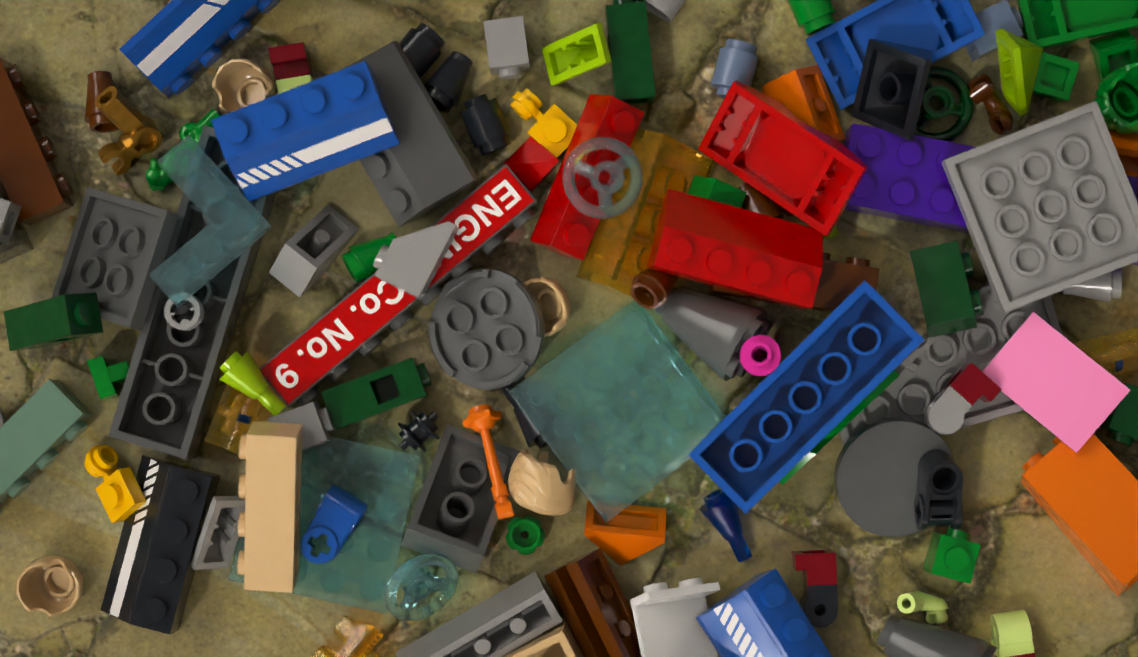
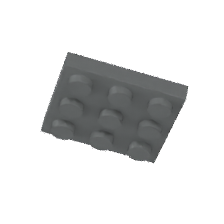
(114, 253)

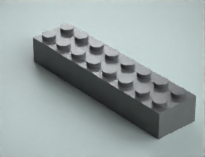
(175, 369)

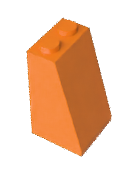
(1092, 504)

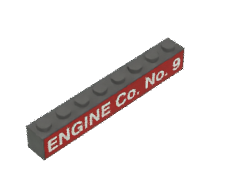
(376, 306)

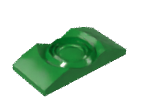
(1070, 21)

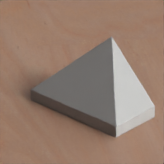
(218, 533)

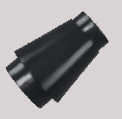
(449, 81)

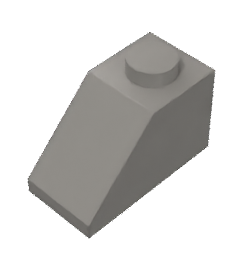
(312, 250)
(415, 258)

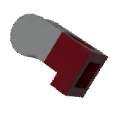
(948, 408)

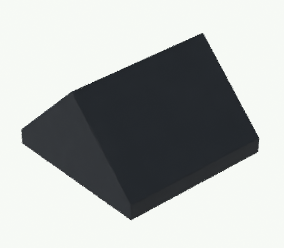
(892, 86)

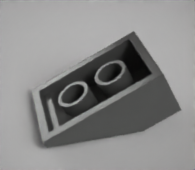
(456, 501)

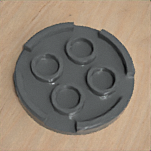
(486, 329)
(880, 474)

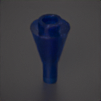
(727, 521)

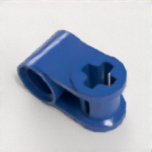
(337, 519)

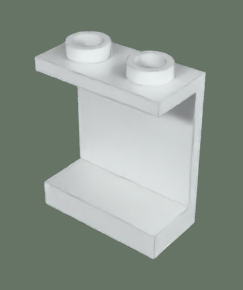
(668, 620)

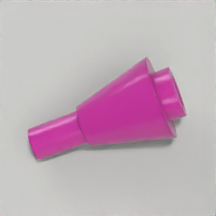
(760, 355)

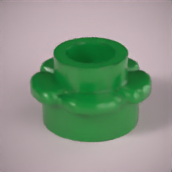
(532, 526)

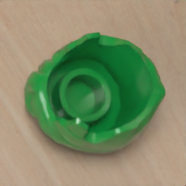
(1119, 99)

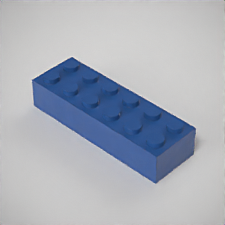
(806, 397)

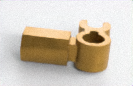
(139, 131)

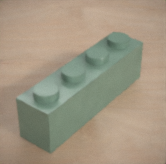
(35, 434)

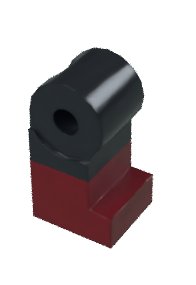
(820, 585)

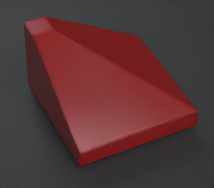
(532, 163)

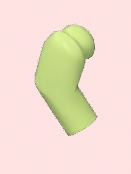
(920, 601)

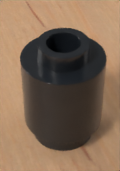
(422, 48)
(486, 124)

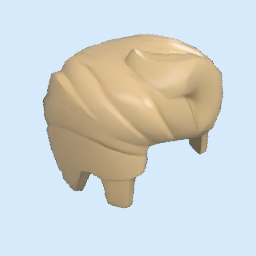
(538, 485)

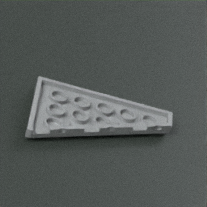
(941, 357)

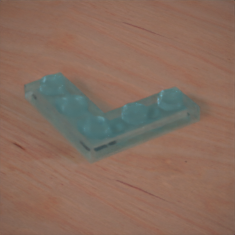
(232, 227)

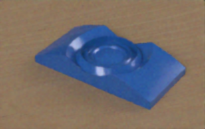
(923, 24)

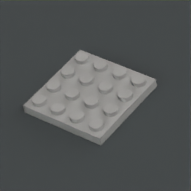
(1047, 206)

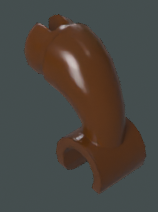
(983, 90)

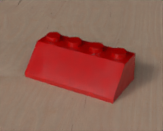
(737, 250)

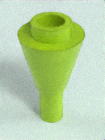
(246, 377)

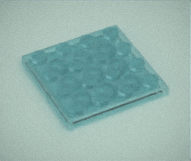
(619, 409)
(372, 551)

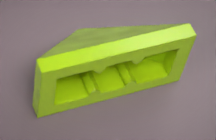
(576, 54)
(1018, 68)

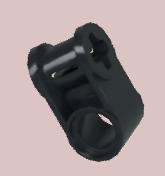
(940, 499)

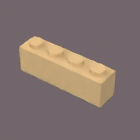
(271, 506)

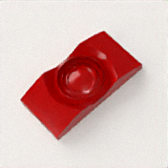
(783, 156)

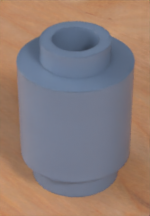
(734, 63)

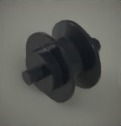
(418, 430)

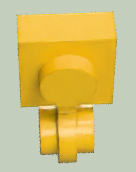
(552, 129)
(120, 489)

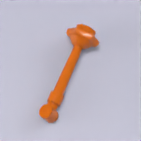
(482, 420)

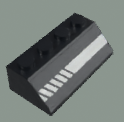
(158, 544)

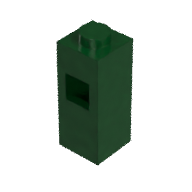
(630, 51)
(53, 321)
(377, 392)

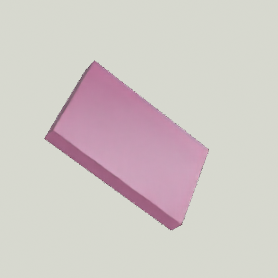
(1055, 382)

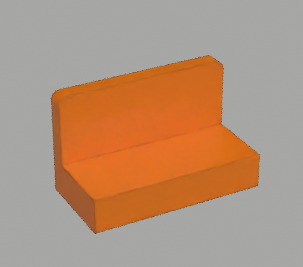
(807, 98)

